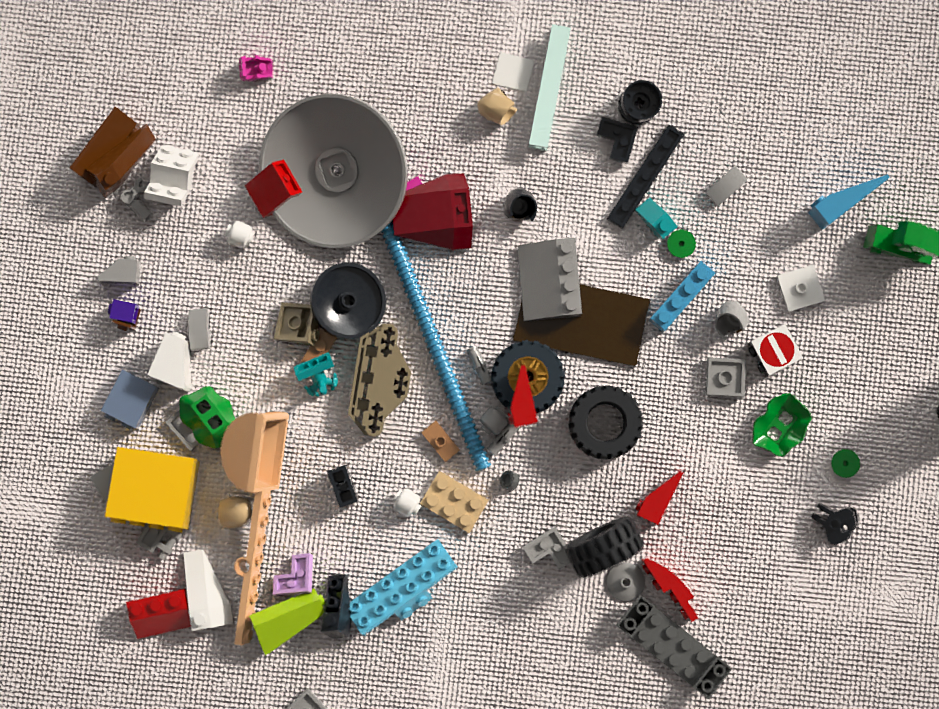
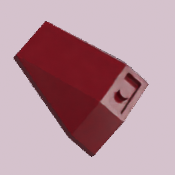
(437, 213)

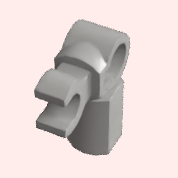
(130, 198)

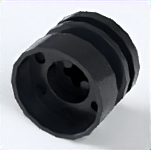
(647, 95)

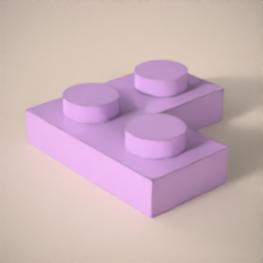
(299, 580)

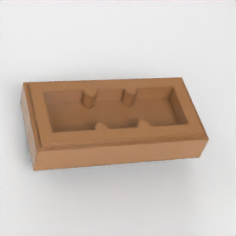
(440, 441)

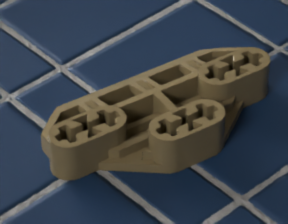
(381, 383)

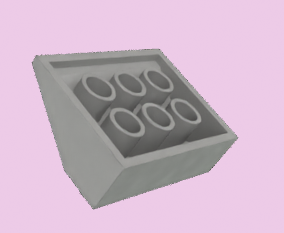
(549, 279)

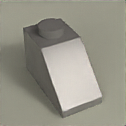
(122, 272)

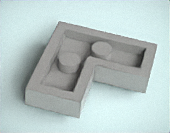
(548, 543)

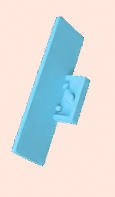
(402, 589)

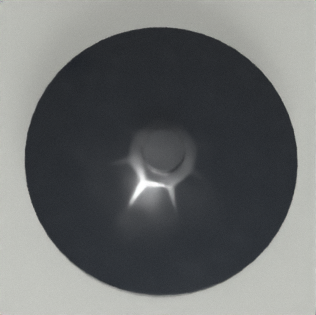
(347, 300)

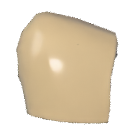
(496, 106)
(235, 512)

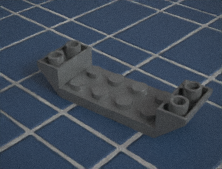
(674, 647)

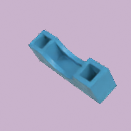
(682, 296)

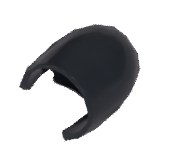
(520, 205)

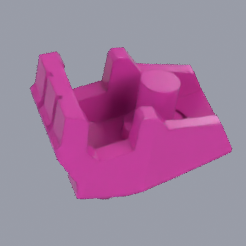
(255, 68)

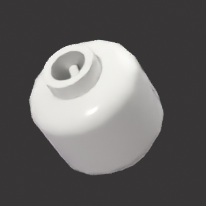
(239, 234)
(406, 502)

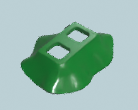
(199, 422)
(791, 434)

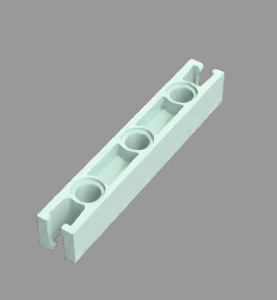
(549, 87)

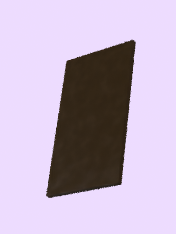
(606, 330)

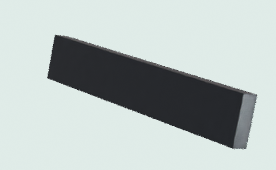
(645, 176)

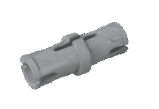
(479, 365)
(503, 438)

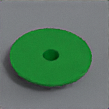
(681, 243)
(845, 463)

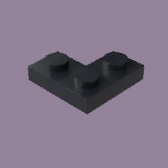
(622, 135)

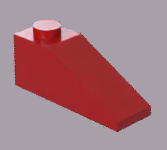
(522, 406)
(656, 502)

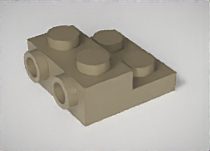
(296, 324)

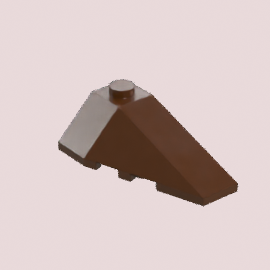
(117, 164)

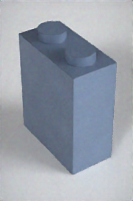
(129, 400)

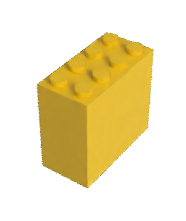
(152, 489)

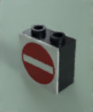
(774, 350)

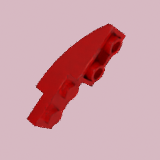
(666, 580)

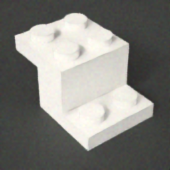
(171, 175)

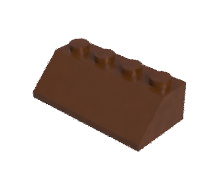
(110, 134)

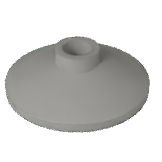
(616, 577)

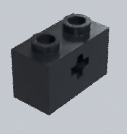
(343, 486)

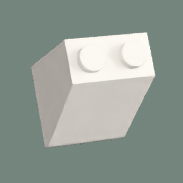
(173, 361)

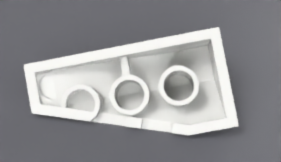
(206, 598)

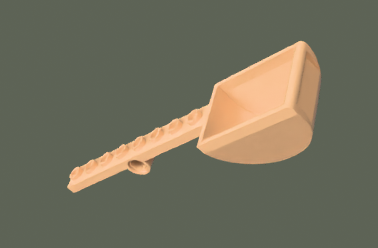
(253, 462)

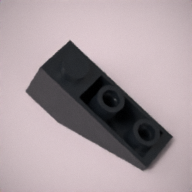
(337, 612)

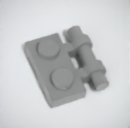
(151, 539)

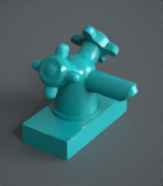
(315, 370)

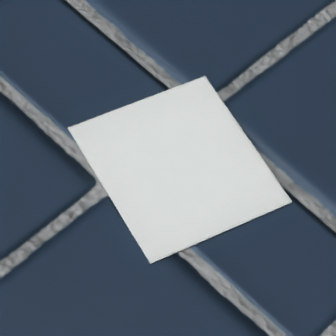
(513, 72)

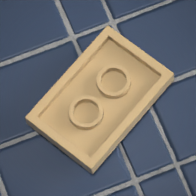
(454, 502)

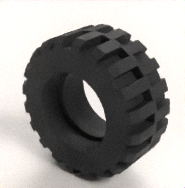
(631, 417)
(604, 547)

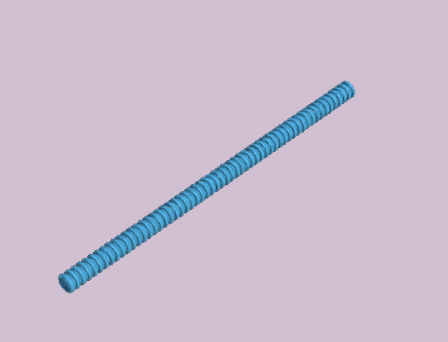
(436, 349)

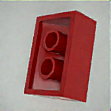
(159, 613)

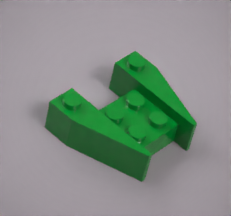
(908, 241)

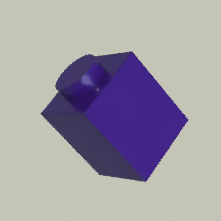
(123, 311)

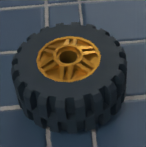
(539, 362)

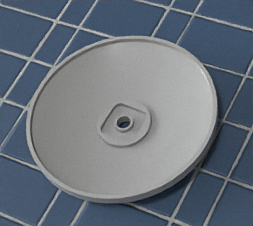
(374, 174)

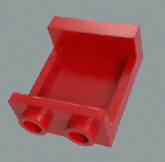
(273, 187)

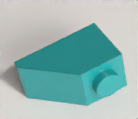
(656, 218)

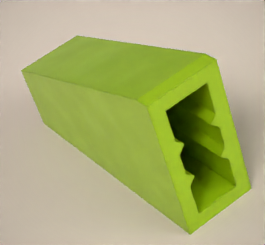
(286, 619)

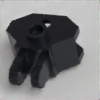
(835, 523)

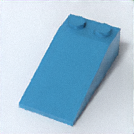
(828, 209)

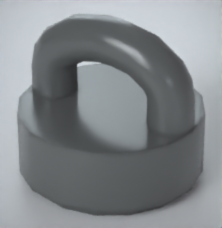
(509, 480)

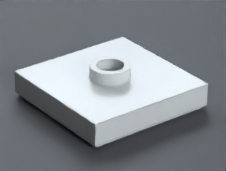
(800, 288)

